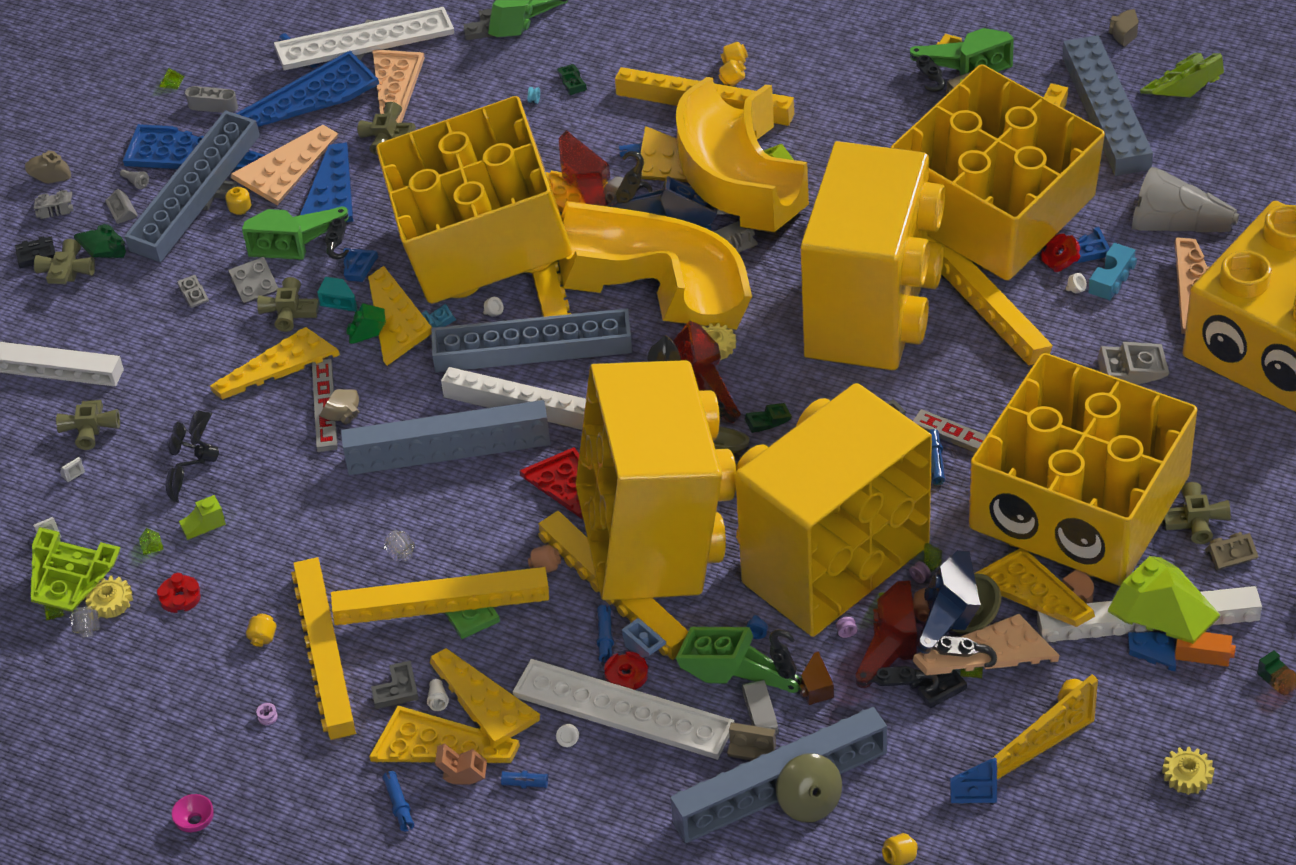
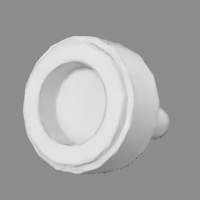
(1076, 283)
(493, 307)
(567, 735)

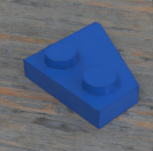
(1092, 246)
(358, 263)
(1153, 648)
(975, 784)

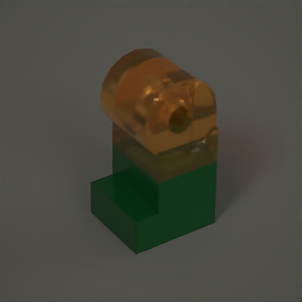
(1277, 673)

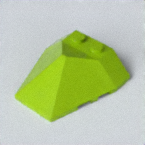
(1188, 76)
(66, 572)
(1163, 600)

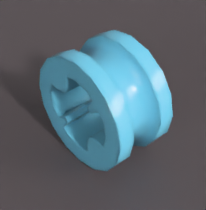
(533, 95)

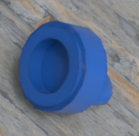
(758, 627)

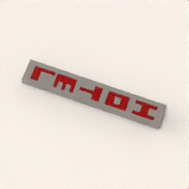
(323, 388)
(950, 430)

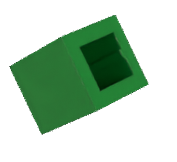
(366, 323)

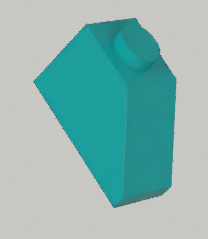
(336, 294)

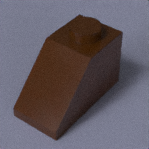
(816, 681)

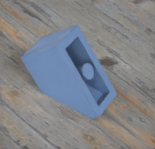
(641, 638)

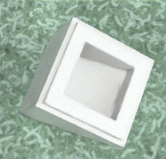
(72, 469)

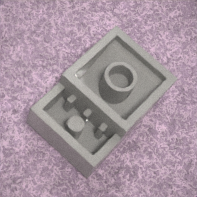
(1134, 362)

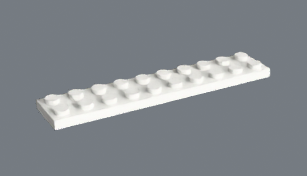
(364, 38)
(623, 708)

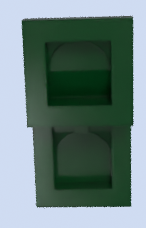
(571, 79)
(772, 417)

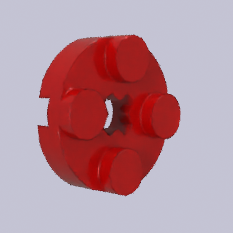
(1070, 253)
(175, 584)
(631, 660)

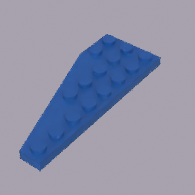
(323, 87)
(167, 148)

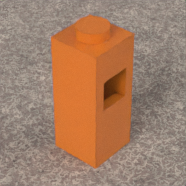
(1208, 649)

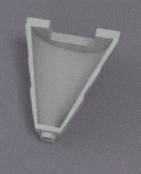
(1175, 205)

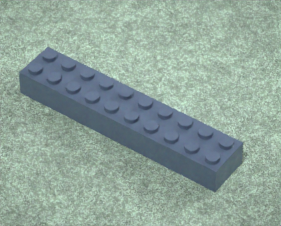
(1107, 105)
(192, 186)
(531, 340)
(445, 437)
(753, 783)

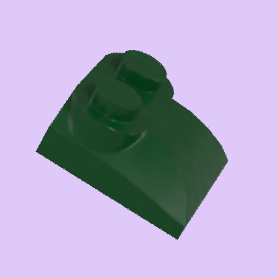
(102, 242)

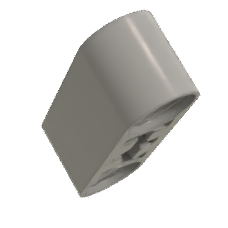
(211, 99)
(759, 705)

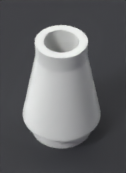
(437, 696)

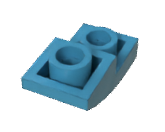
(440, 317)

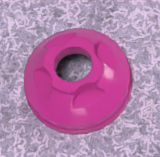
(192, 806)

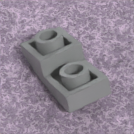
(192, 291)

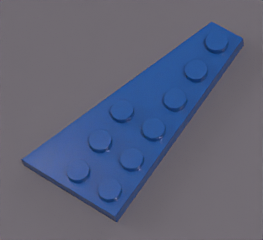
(332, 183)

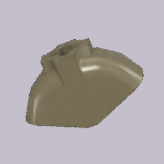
(1124, 27)
(48, 168)
(341, 406)

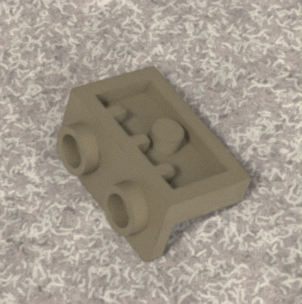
(1232, 551)
(750, 741)

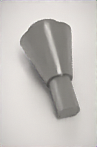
(138, 179)

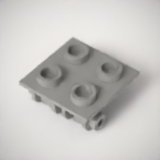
(44, 201)
(738, 236)
(253, 279)

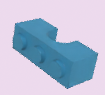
(1118, 263)

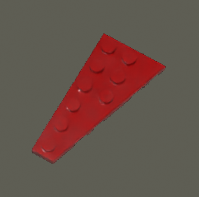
(557, 478)

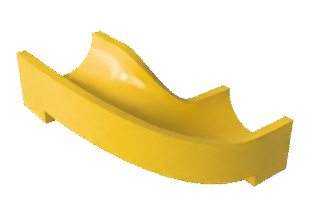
(728, 165)
(696, 268)

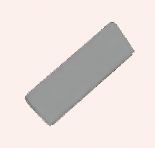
(120, 206)

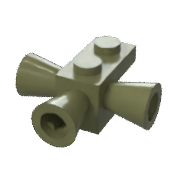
(384, 126)
(64, 264)
(288, 305)
(88, 420)
(1196, 513)

